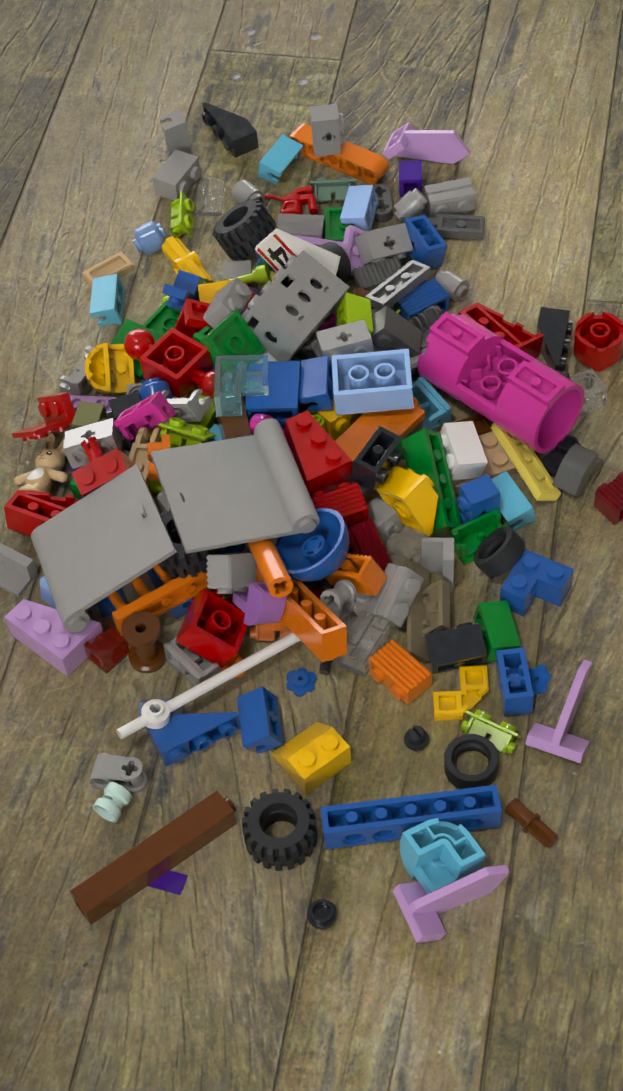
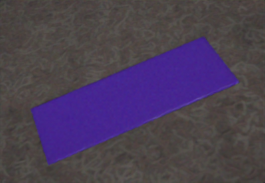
(170, 882)

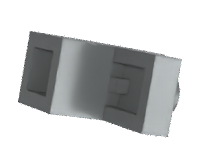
(576, 469)

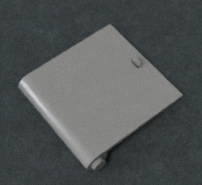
(235, 490)
(101, 545)

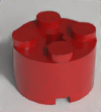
(598, 340)

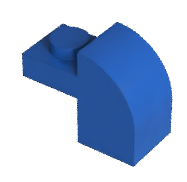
(184, 288)

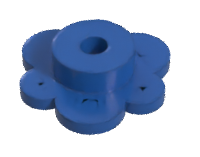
(539, 679)
(299, 687)

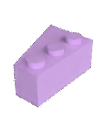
(43, 632)

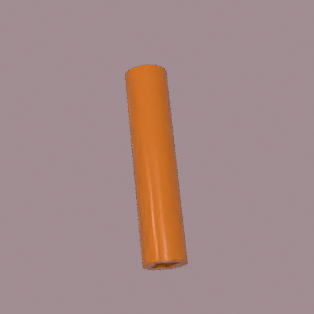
(271, 567)

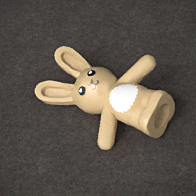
(48, 468)

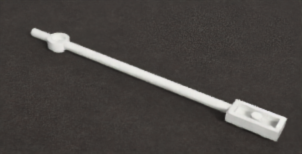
(162, 718)

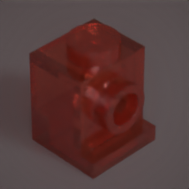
(107, 650)

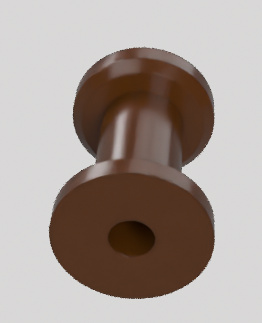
(142, 632)

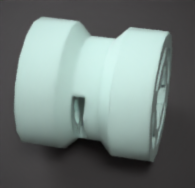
(112, 802)

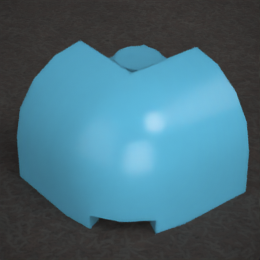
(439, 853)

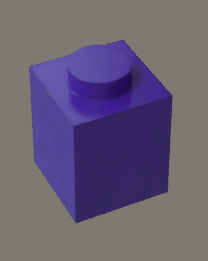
(410, 176)

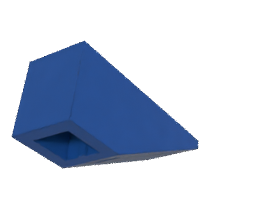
(192, 733)

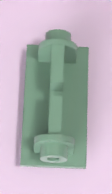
(324, 188)

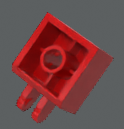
(213, 627)

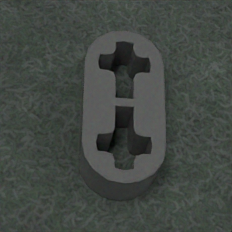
(384, 202)

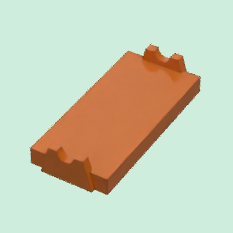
(397, 421)

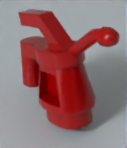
(293, 202)

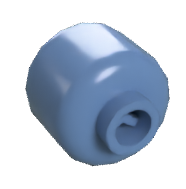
(149, 237)

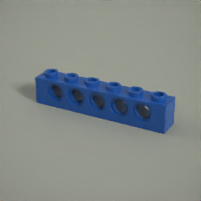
(388, 818)

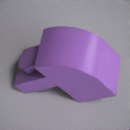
(259, 604)

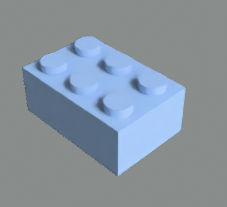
(372, 382)

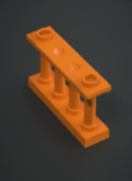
(161, 599)

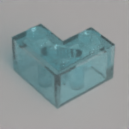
(239, 377)

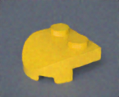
(109, 369)

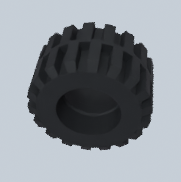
(243, 228)
(180, 562)
(275, 808)

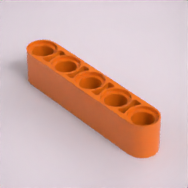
(352, 161)

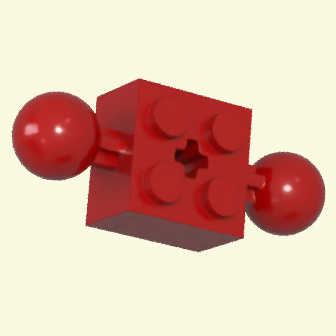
(173, 359)

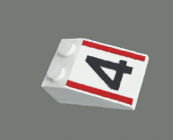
(280, 246)

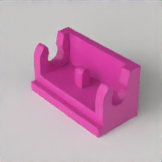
(145, 415)

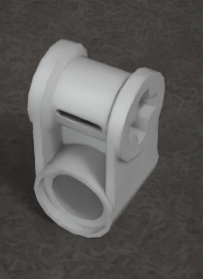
(340, 599)
(118, 770)

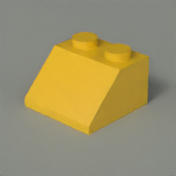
(411, 498)
(314, 756)

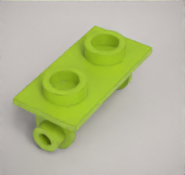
(182, 216)
(179, 431)
(502, 734)

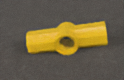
(184, 259)

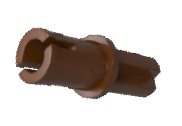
(531, 823)

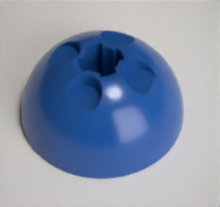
(316, 553)

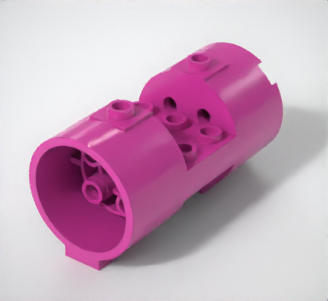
(501, 382)

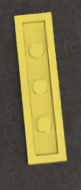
(528, 466)

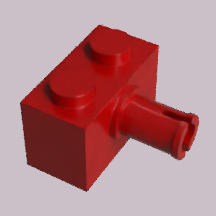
(100, 467)

